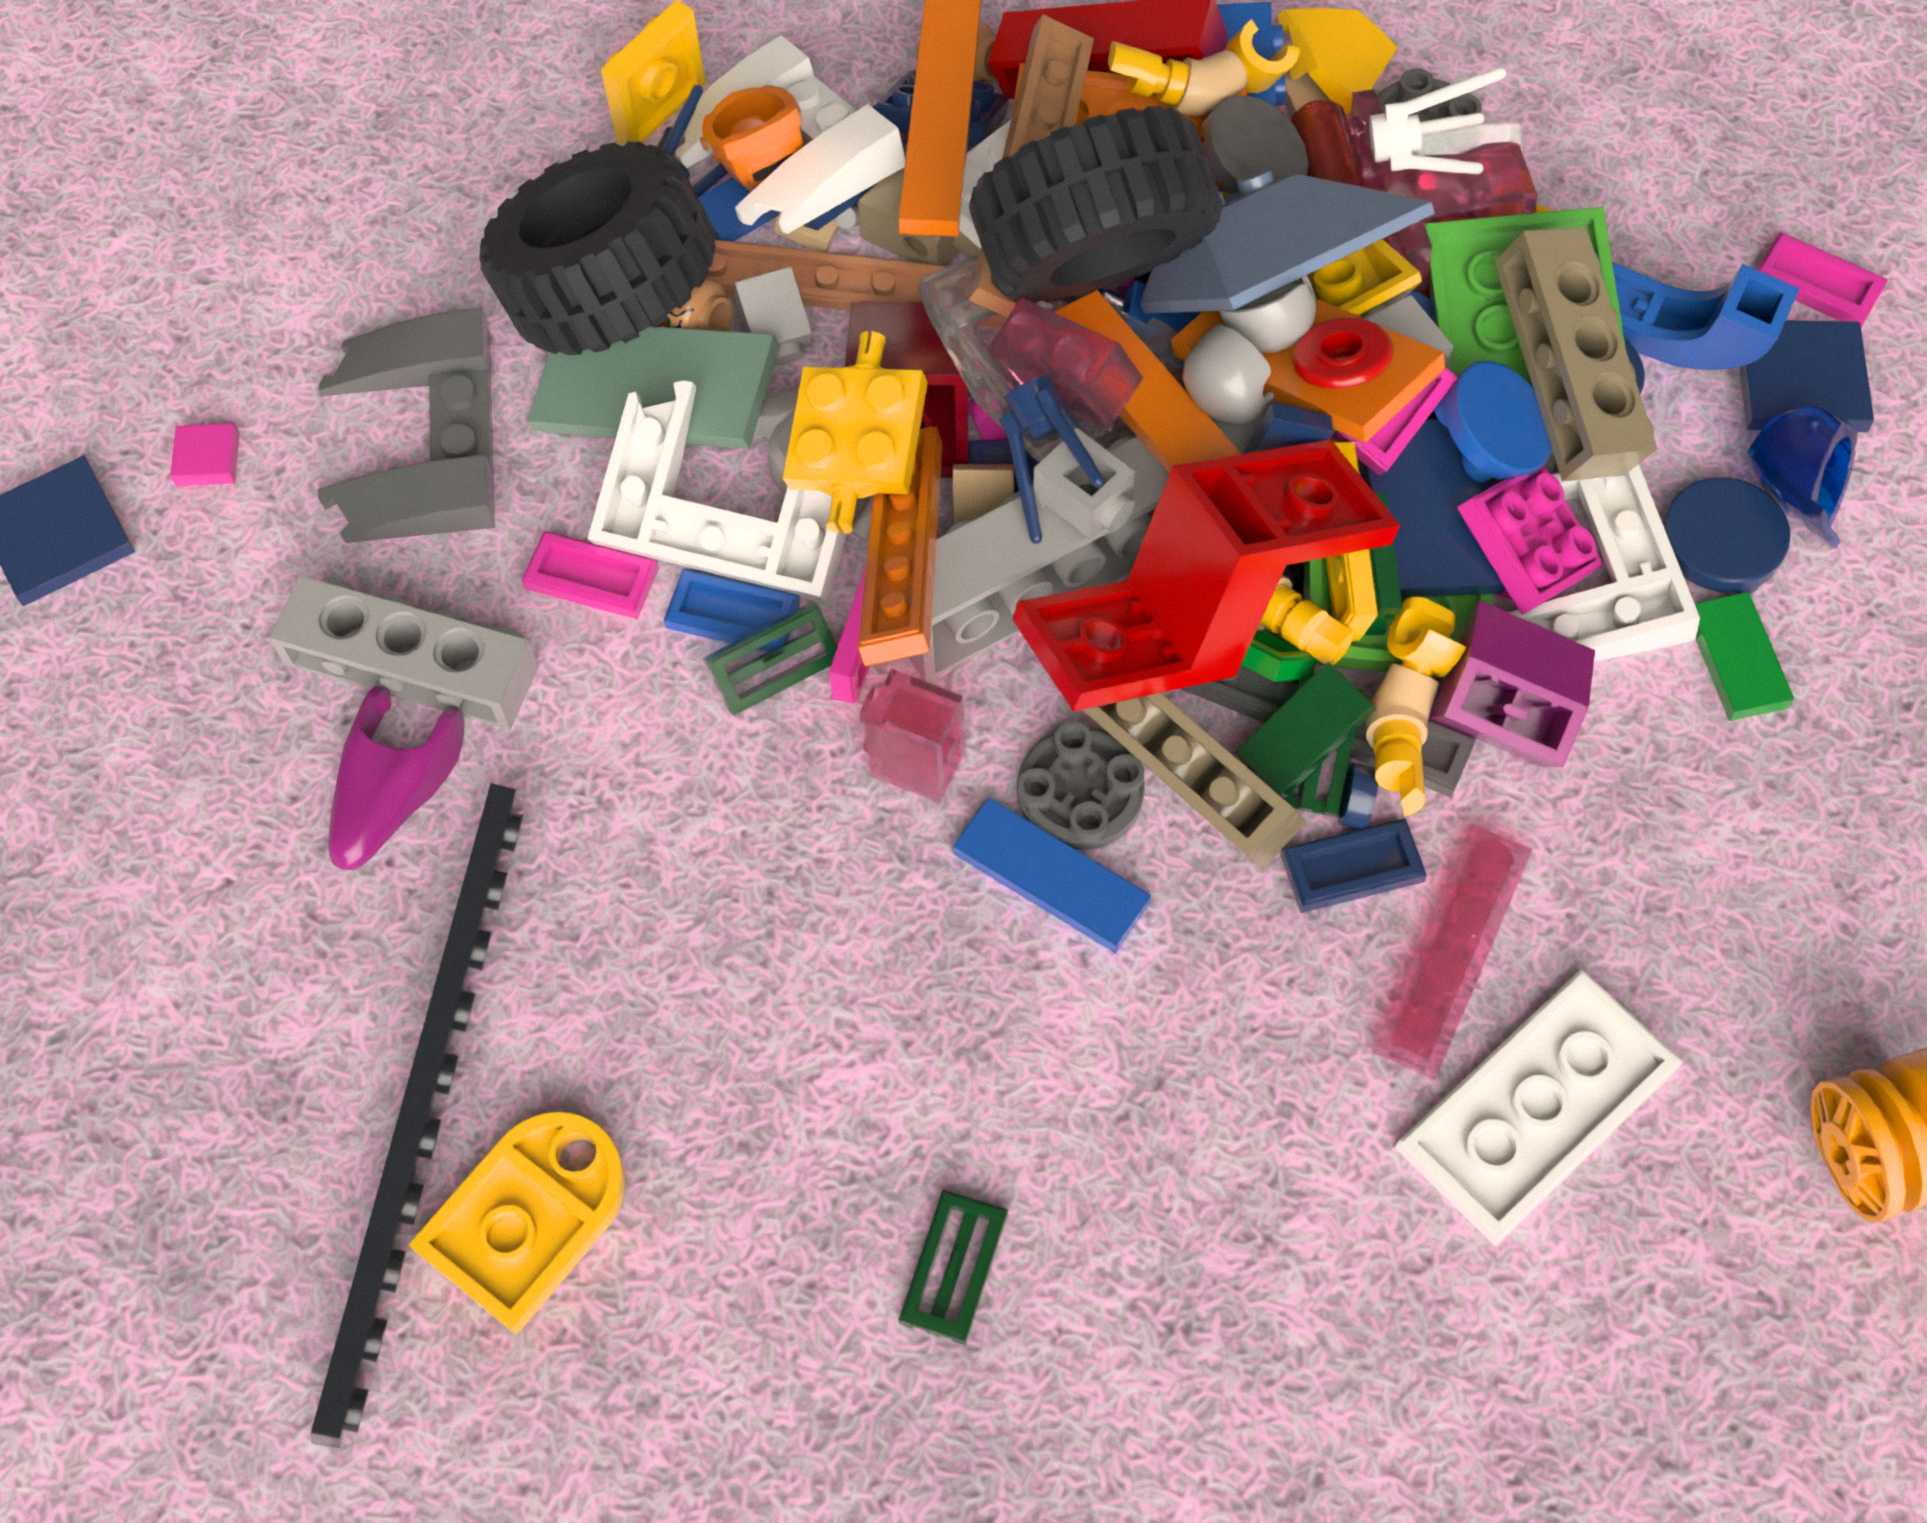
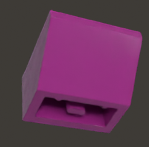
(1517, 687)

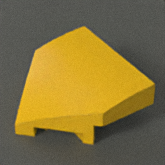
(1337, 49)

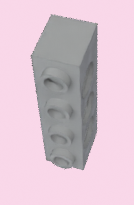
(322, 611)

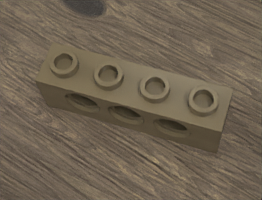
(1575, 354)
(1202, 774)

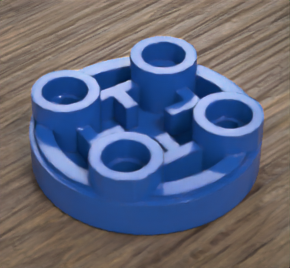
(1495, 422)

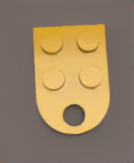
(524, 1218)

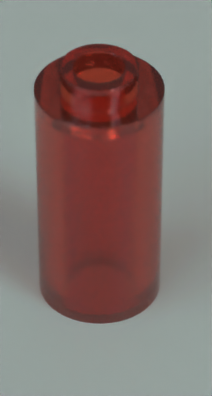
(1328, 143)

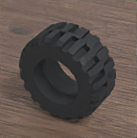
(1095, 204)
(598, 248)

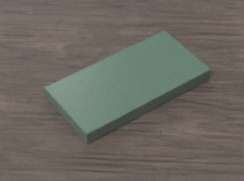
(728, 368)

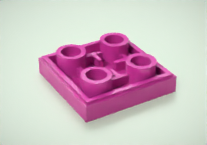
(1531, 537)

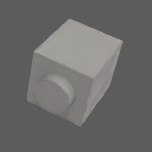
(775, 307)

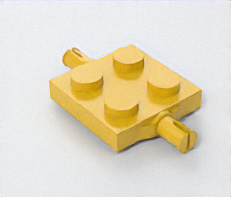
(855, 431)

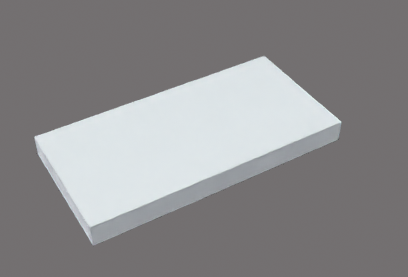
(1538, 1106)

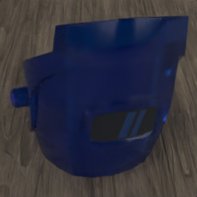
(1806, 465)

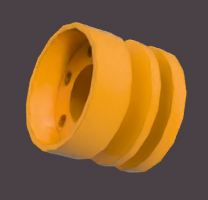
(1876, 1135)

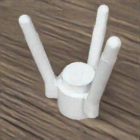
(1398, 133)

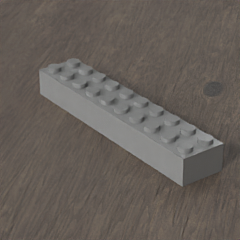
(993, 564)

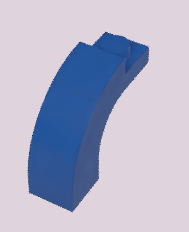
(1704, 327)

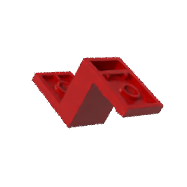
(1204, 573)

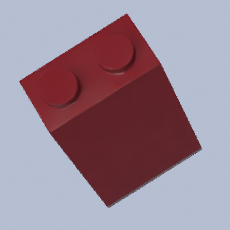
(916, 346)

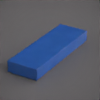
(1052, 875)

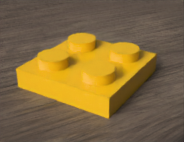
(653, 74)

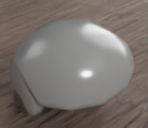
(1275, 318)
(1227, 377)

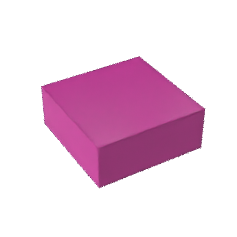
(205, 454)

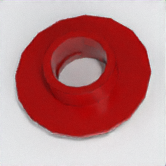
(1354, 337)

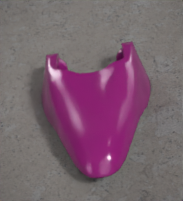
(385, 785)

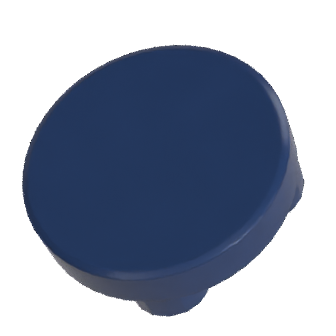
(1727, 534)

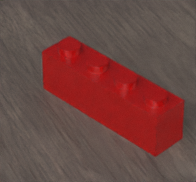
(1158, 26)

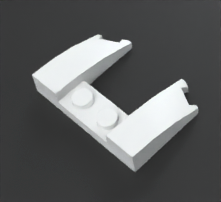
(841, 149)
(645, 520)
(1648, 595)

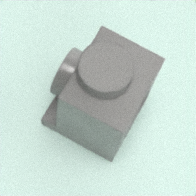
(1070, 494)

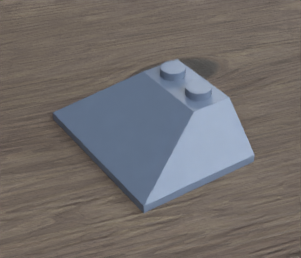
(1274, 236)

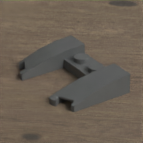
(458, 483)

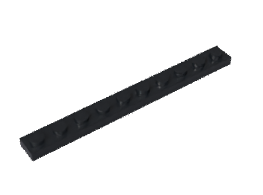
(415, 1132)

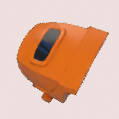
(753, 132)

